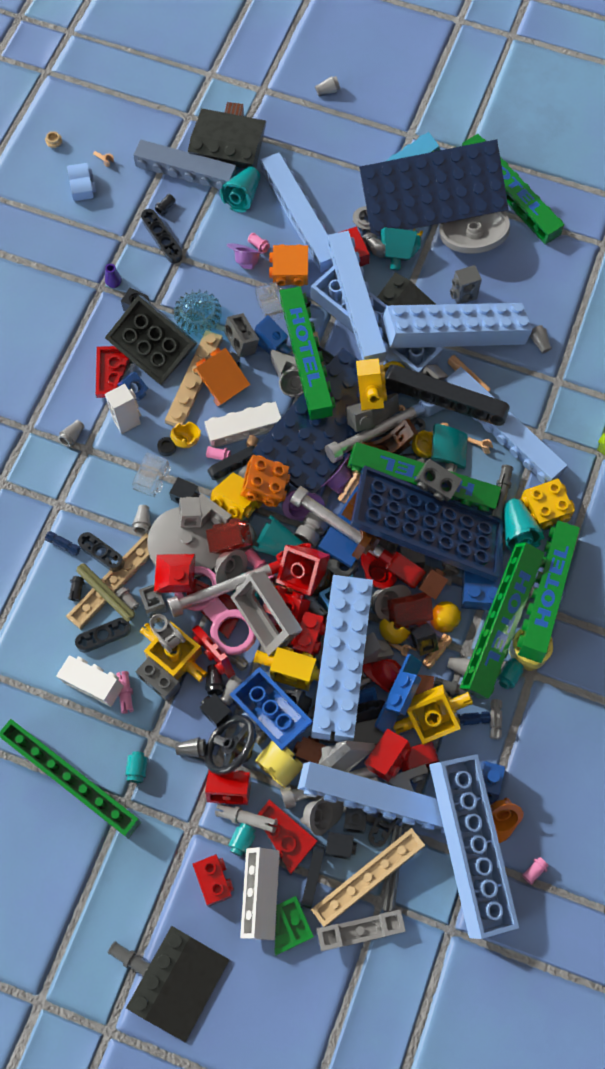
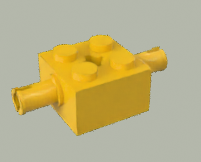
(371, 384)
(176, 663)
(290, 667)
(433, 726)

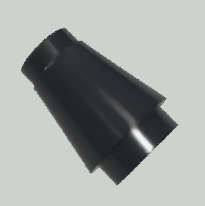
(214, 681)

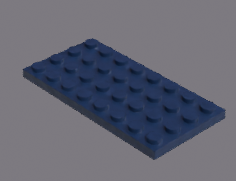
(434, 187)
(302, 441)
(426, 525)

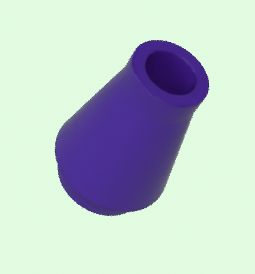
(112, 276)

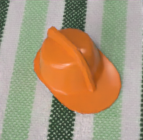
(505, 817)

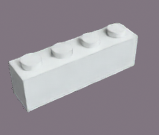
(242, 424)
(260, 894)

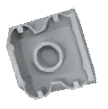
(345, 754)

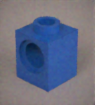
(134, 378)

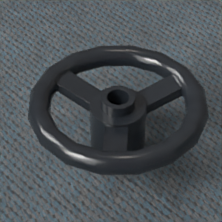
(232, 746)

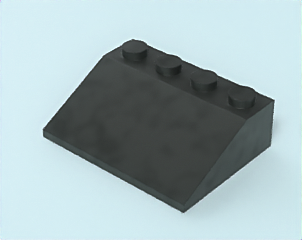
(227, 138)
(150, 339)
(177, 984)

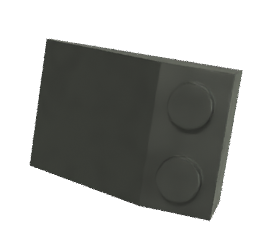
(403, 292)

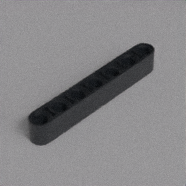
(446, 395)

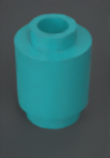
(510, 673)
(136, 767)
(242, 839)

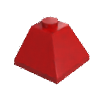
(302, 568)
(174, 573)

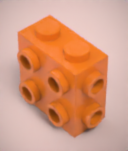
(289, 264)
(265, 481)

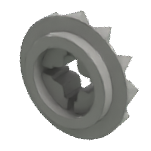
(358, 218)

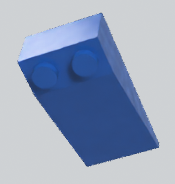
(338, 544)
(478, 591)
(271, 708)

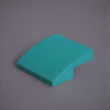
(449, 445)

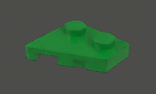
(290, 926)

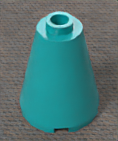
(241, 190)
(520, 525)
(275, 537)

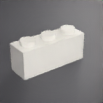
(123, 408)
(90, 680)

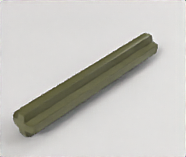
(92, 579)

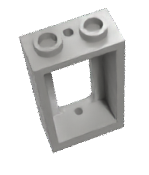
(258, 619)

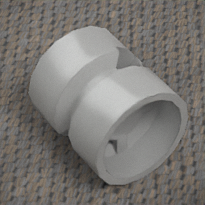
(312, 529)

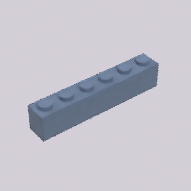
(183, 164)

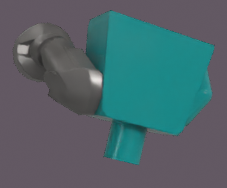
(394, 245)

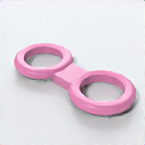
(218, 613)

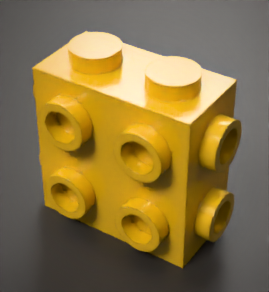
(228, 497)
(548, 503)

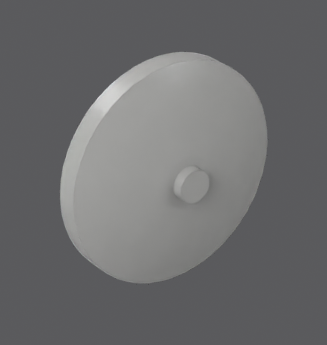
(476, 233)
(169, 538)

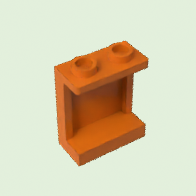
(221, 375)

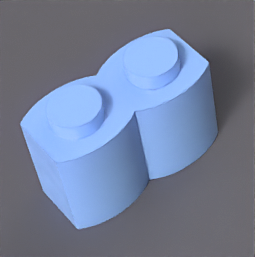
(80, 181)

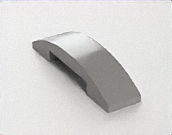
(360, 930)

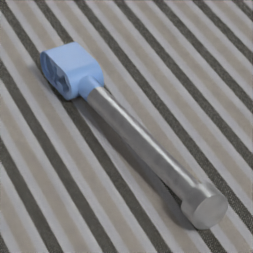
(335, 451)

